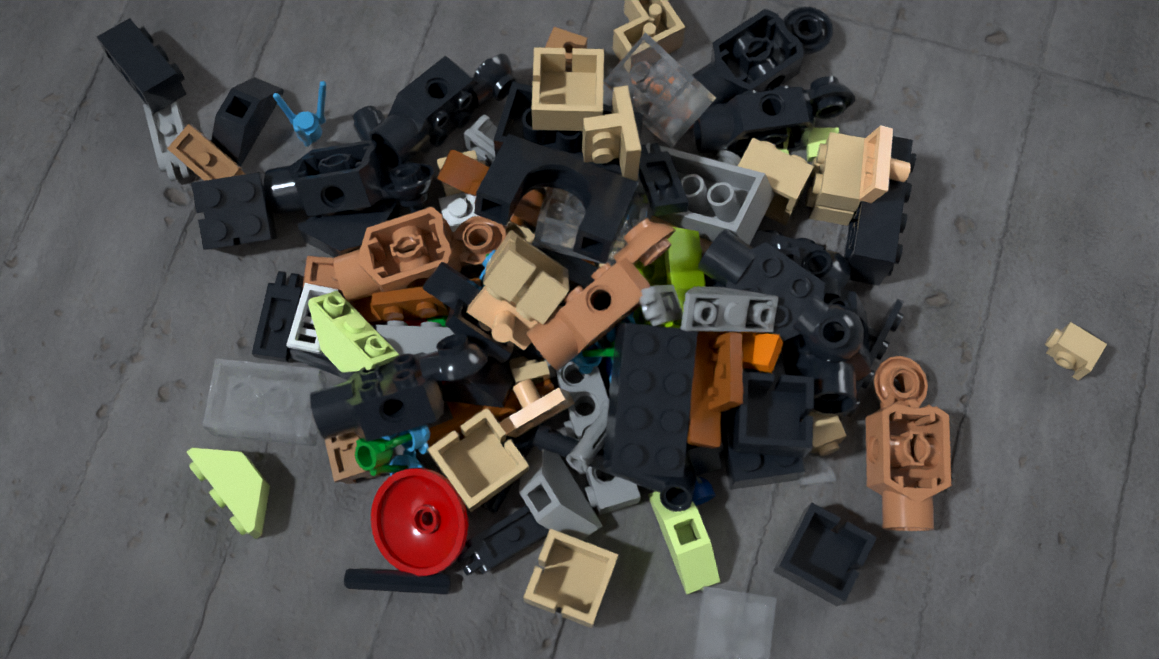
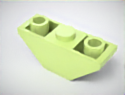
(347, 336)
(234, 484)
(687, 545)

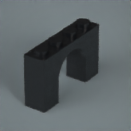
(528, 166)

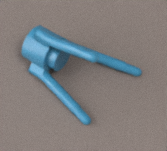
(306, 123)

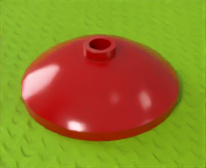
(403, 525)

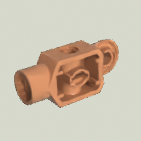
(410, 248)
(579, 323)
(906, 447)

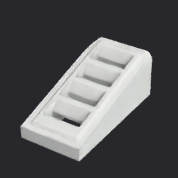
(309, 291)

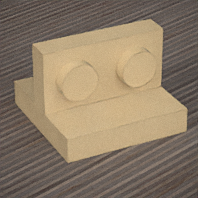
(614, 136)

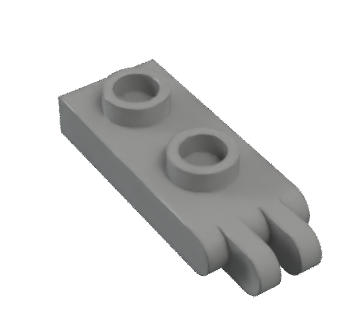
(164, 129)
(661, 304)

